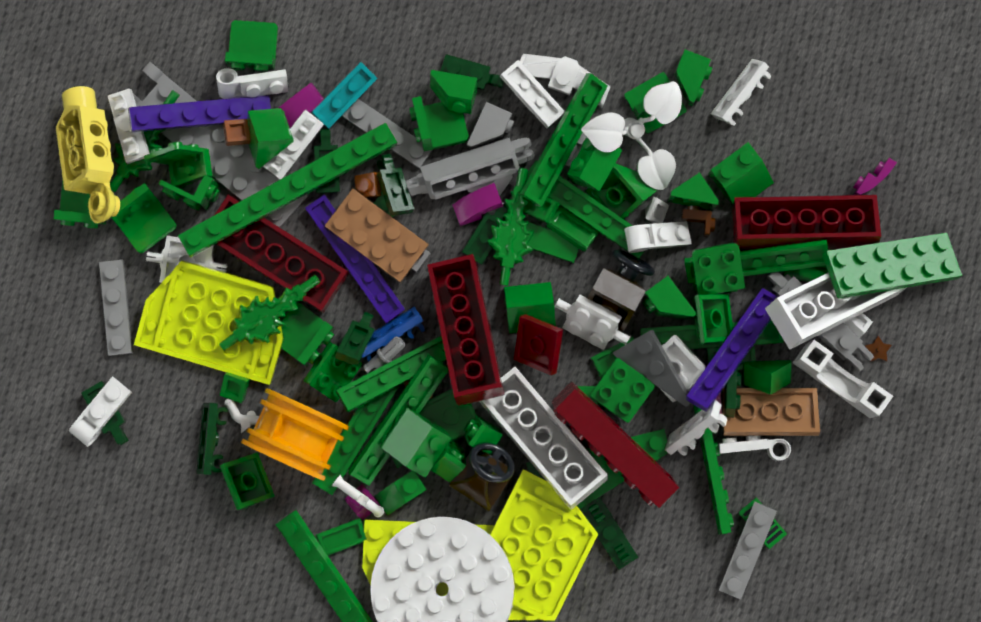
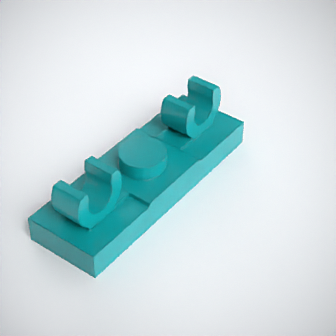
(344, 95)

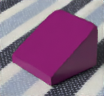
(360, 510)

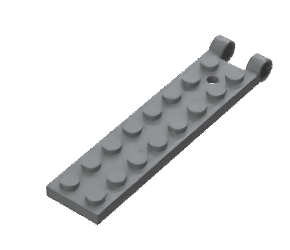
(230, 164)

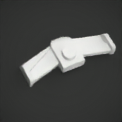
(562, 72)

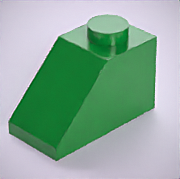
(454, 90)
(400, 492)

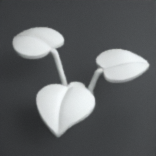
(607, 130)

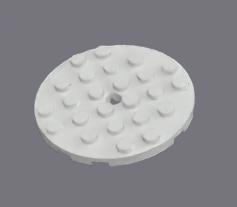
(440, 552)

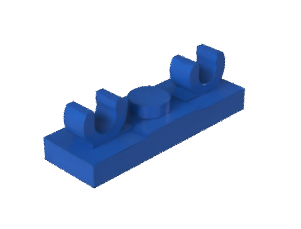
(394, 328)

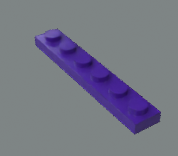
(193, 113)
(359, 266)
(731, 352)

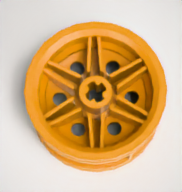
(295, 434)

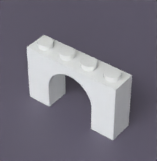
(864, 396)

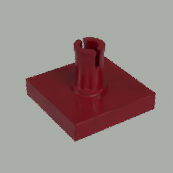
(538, 344)

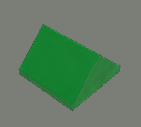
(268, 134)
(694, 193)
(531, 300)
(713, 318)
(247, 481)

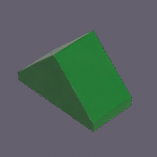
(767, 375)

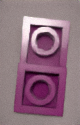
(305, 99)
(867, 183)
(477, 203)

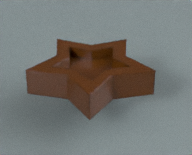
(878, 349)

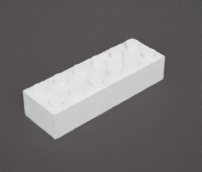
(816, 309)
(545, 440)

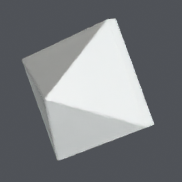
(656, 210)

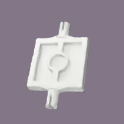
(175, 253)
(591, 322)
(684, 361)

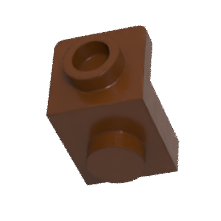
(695, 214)

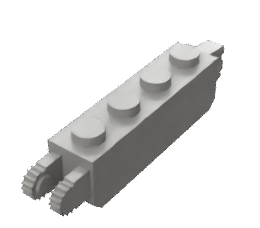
(471, 168)
(838, 339)

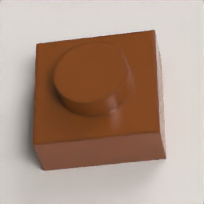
(236, 132)
(368, 185)

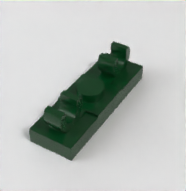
(209, 438)
(609, 533)

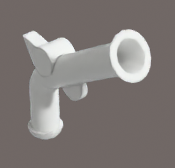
(245, 420)
(378, 511)

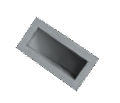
(490, 126)

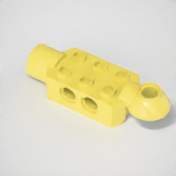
(86, 152)

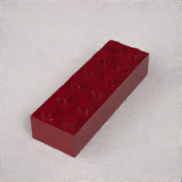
(801, 219)
(284, 259)
(465, 330)
(614, 444)

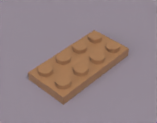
(376, 235)
(780, 414)

